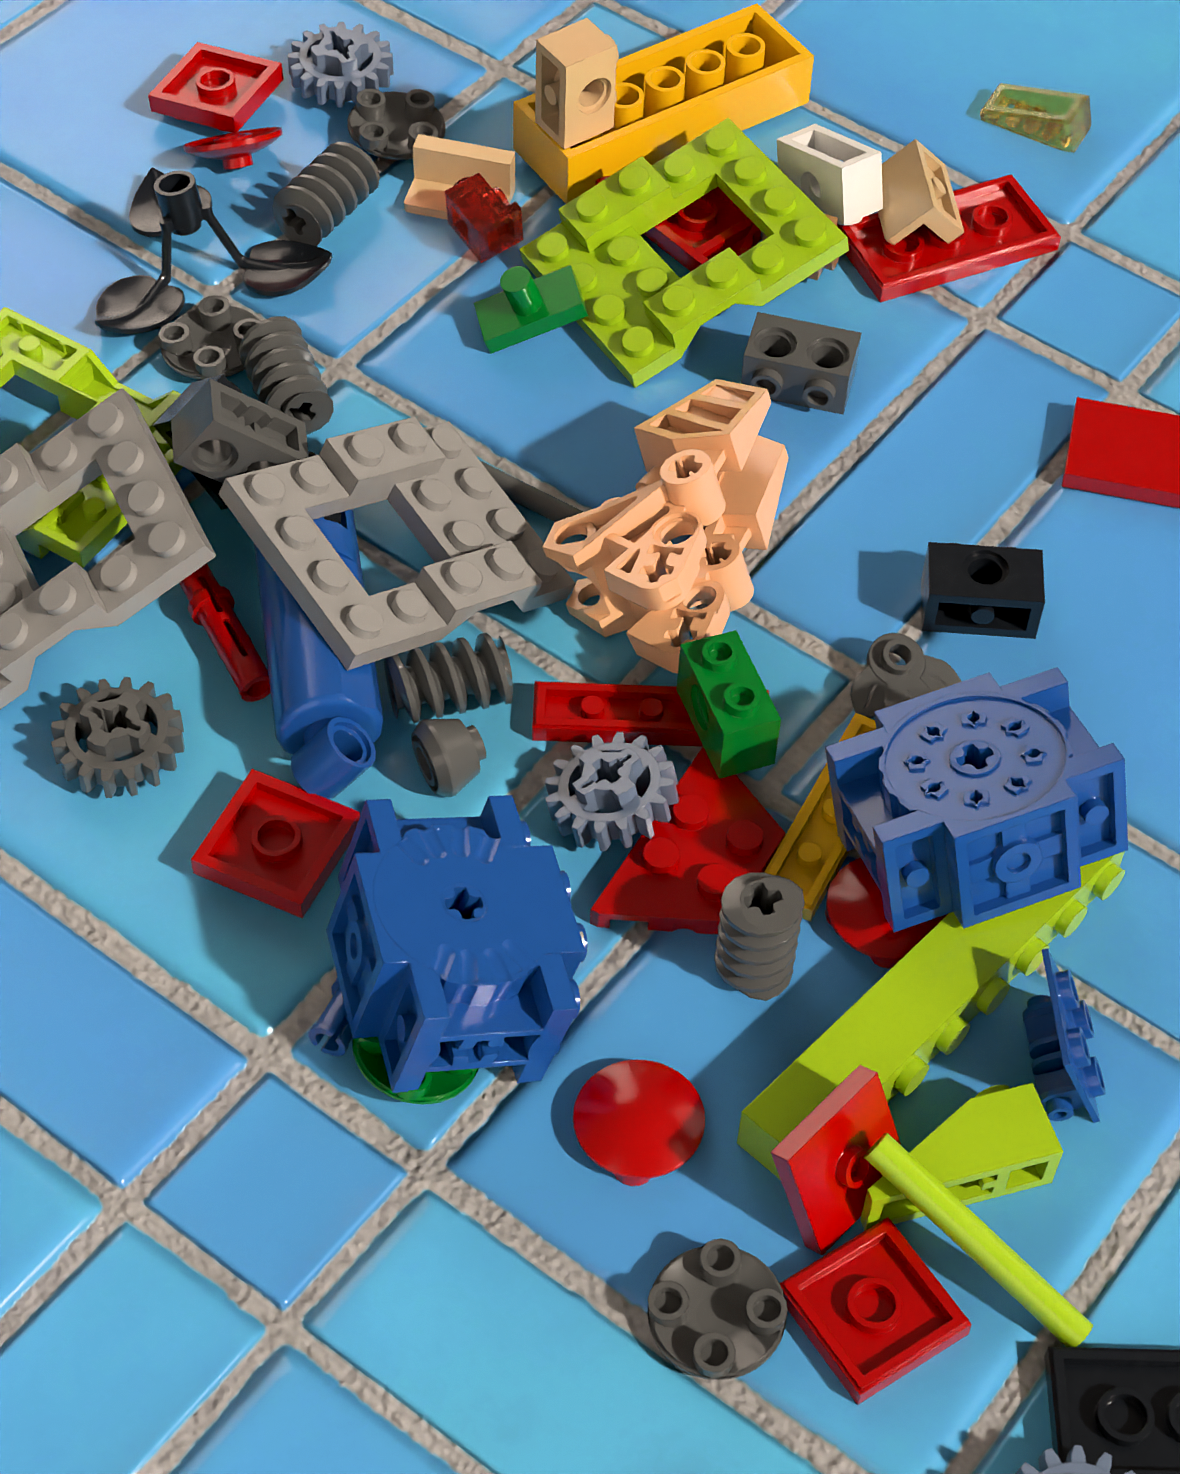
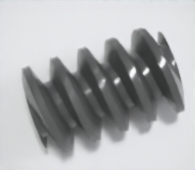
(325, 193)
(285, 372)
(449, 676)
(759, 934)

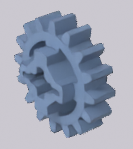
(339, 63)
(612, 791)

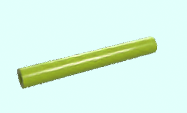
(978, 1241)

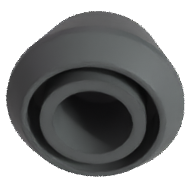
(447, 754)

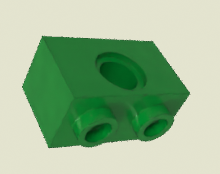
(728, 704)

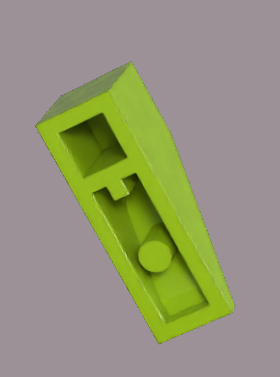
(981, 1152)

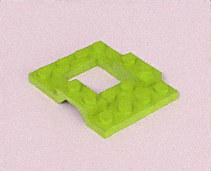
(632, 298)
(81, 381)

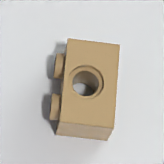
(575, 83)

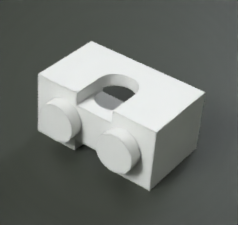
(836, 187)

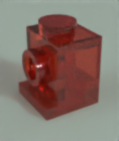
(483, 217)

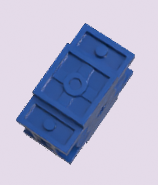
(978, 799)
(455, 943)

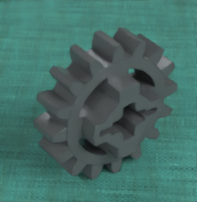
(117, 737)

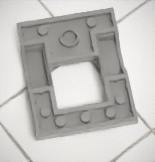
(446, 499)
(165, 548)

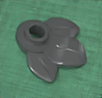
(888, 684)

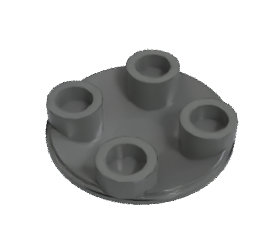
(391, 121)
(206, 339)
(717, 1311)

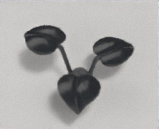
(177, 206)

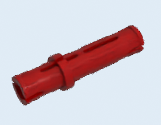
(213, 609)

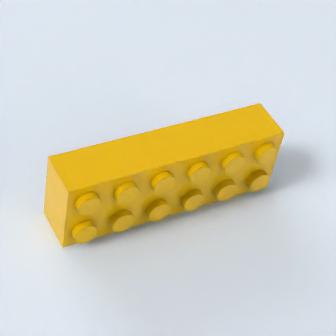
(674, 92)

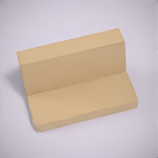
(443, 162)
(917, 193)

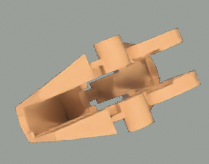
(703, 480)

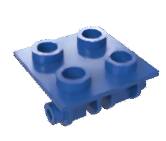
(1057, 1040)

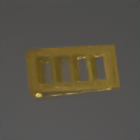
(1040, 114)

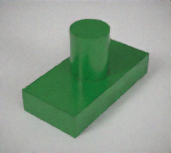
(529, 306)

